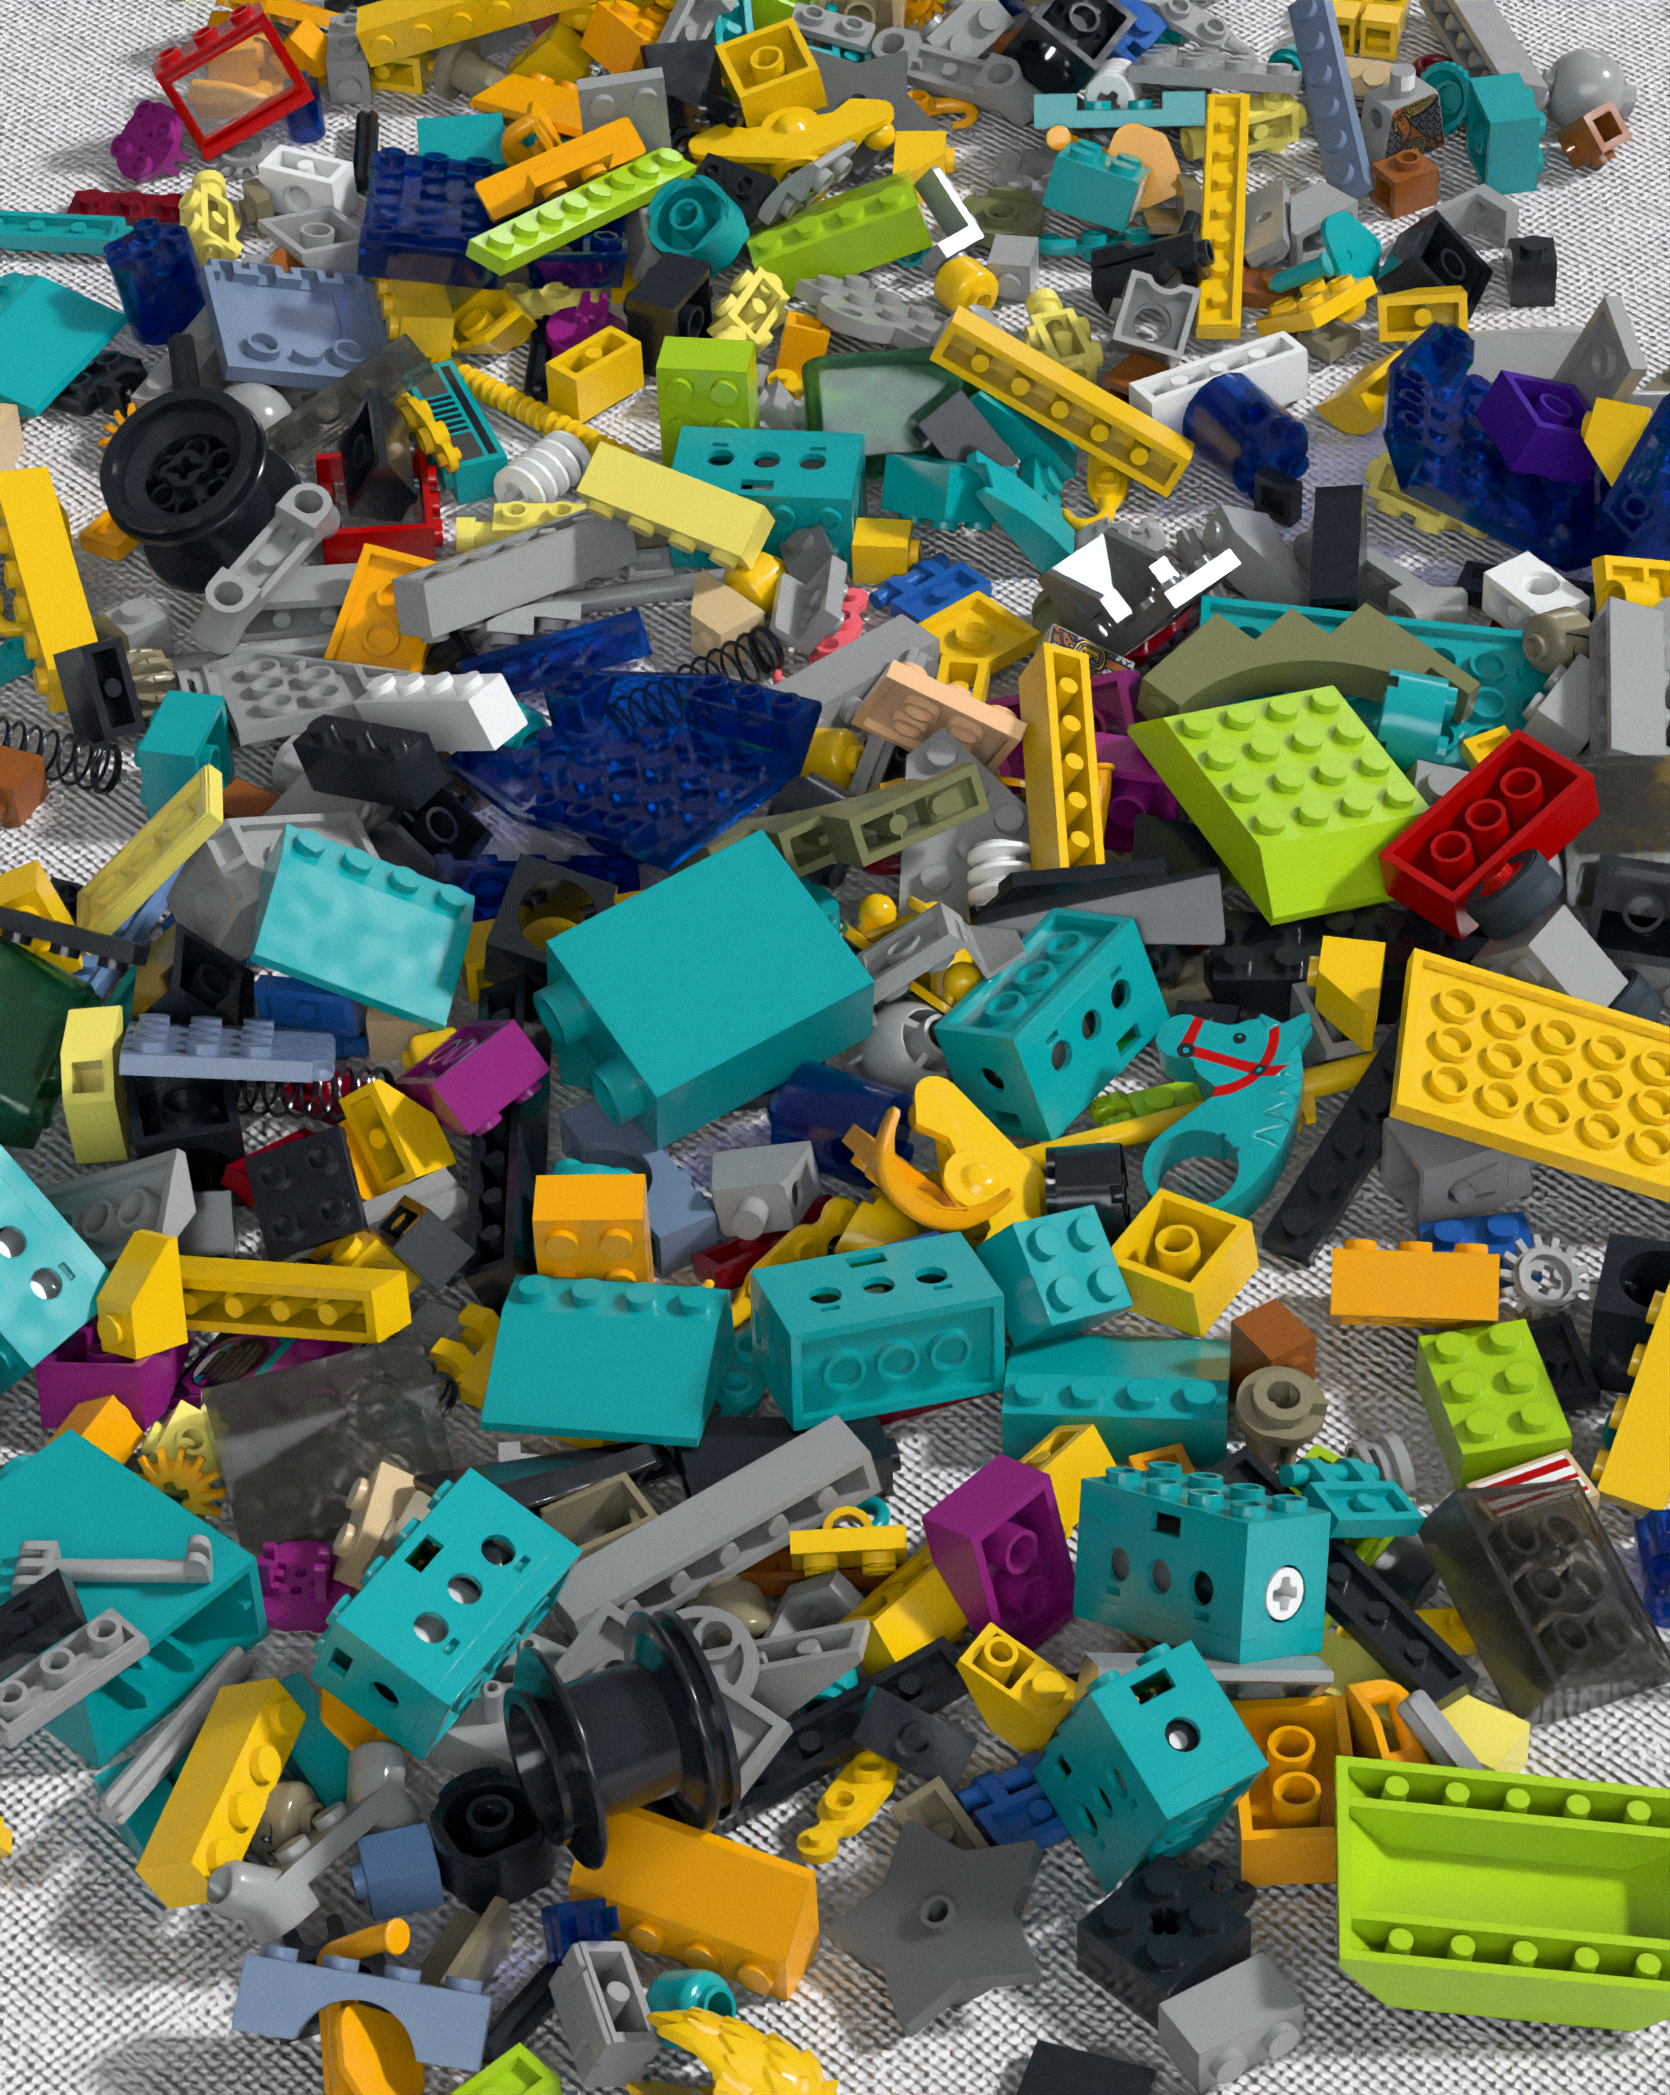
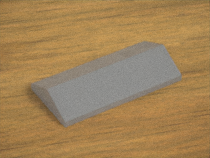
(1520, 350)
(124, 1199)
(1250, 1681)

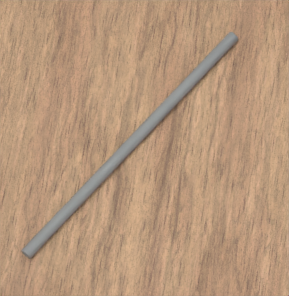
(592, 601)

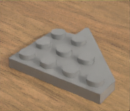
(1209, 69)
(282, 693)
(939, 865)

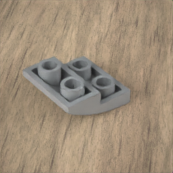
(807, 183)
(526, 624)

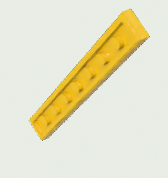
(1224, 214)

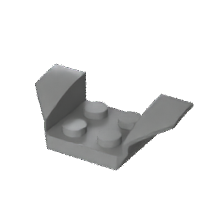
(930, 946)

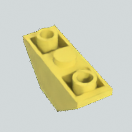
(92, 1085)

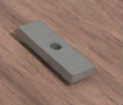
(1267, 224)
(67, 1674)

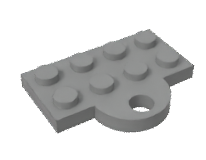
(867, 314)
(755, 1728)

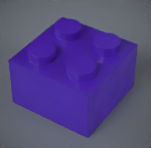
(1537, 427)

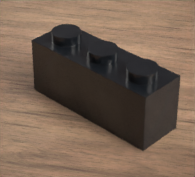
(370, 762)

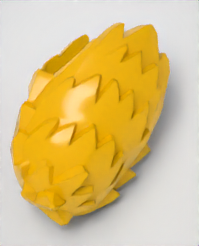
(737, 2057)

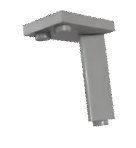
(643, 100)
(1608, 359)

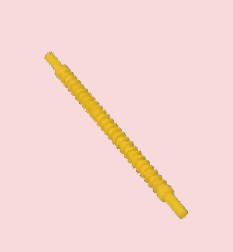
(526, 408)

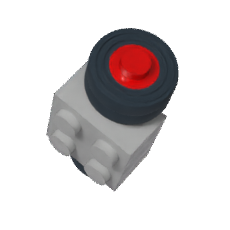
(1549, 944)

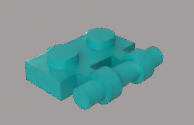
(1355, 1498)

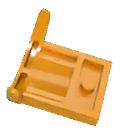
(909, 1187)

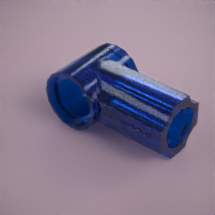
(308, 121)
(1653, 1556)

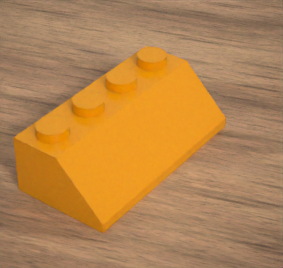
(515, 92)
(706, 1901)

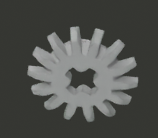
(254, 146)
(1562, 1272)

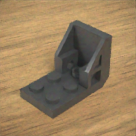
(1127, 592)

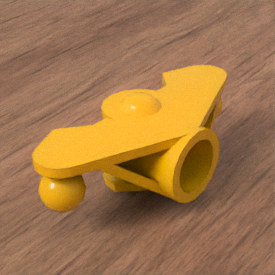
(797, 137)
(940, 989)
(975, 1158)

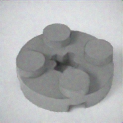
(1026, 170)

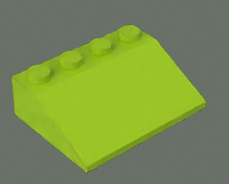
(843, 233)

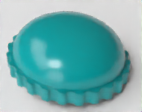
(1452, 86)

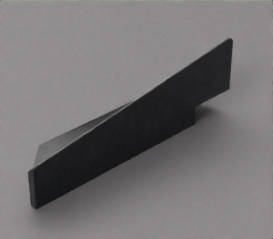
(1165, 909)
(551, 1477)

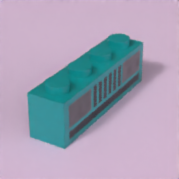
(468, 430)

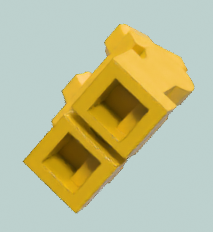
(1374, 22)

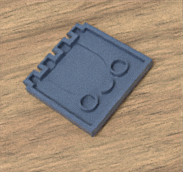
(290, 324)
(226, 1051)

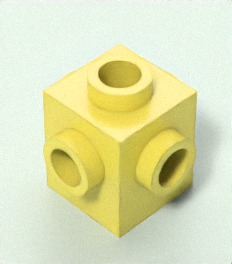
(182, 1429)

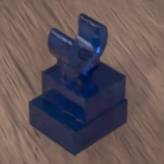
(577, 1922)

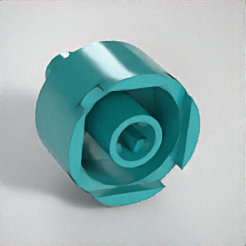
(697, 222)
(1414, 716)

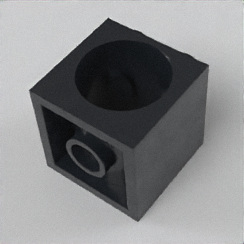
(1068, 42)
(535, 893)
(190, 1116)
(1626, 1286)

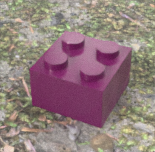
(1133, 790)

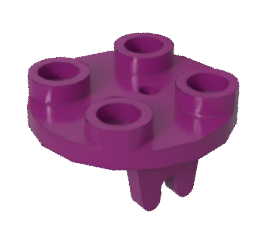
(149, 143)
(580, 322)
(299, 1585)

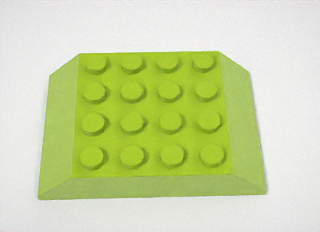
(1287, 797)
(1504, 1893)

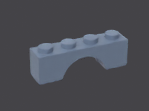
(678, 1214)
(443, 2022)

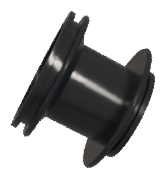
(193, 483)
(623, 1737)

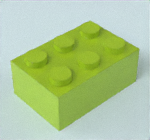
(705, 386)
(1489, 1399)

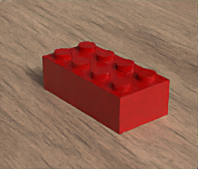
(1505, 805)

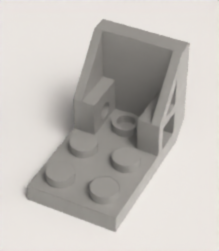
(222, 878)

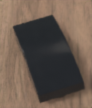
(1408, 1570)

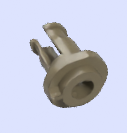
(464, 70)
(1279, 1412)

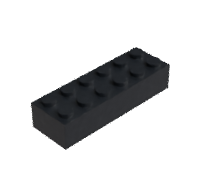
(1264, 960)

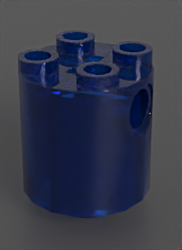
(156, 279)
(1244, 429)
(823, 1106)

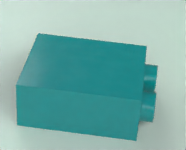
(704, 991)
(108, 1512)

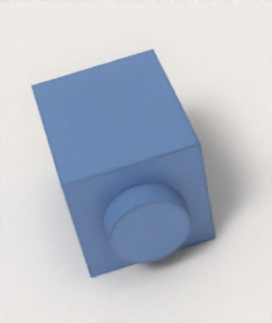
(397, 1872)

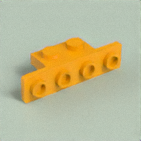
(560, 169)

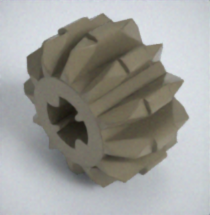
(151, 678)

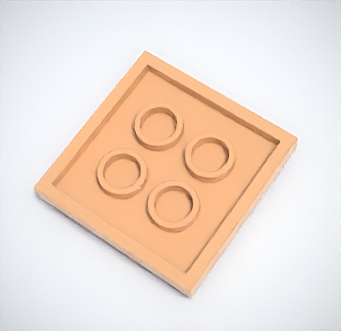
(911, 707)

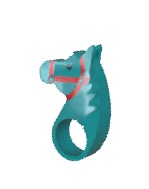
(1251, 1105)

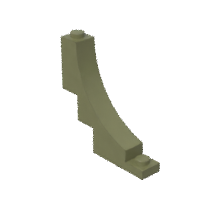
(1293, 655)
(863, 826)

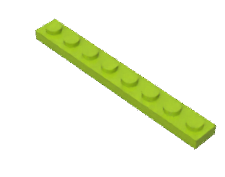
(577, 212)

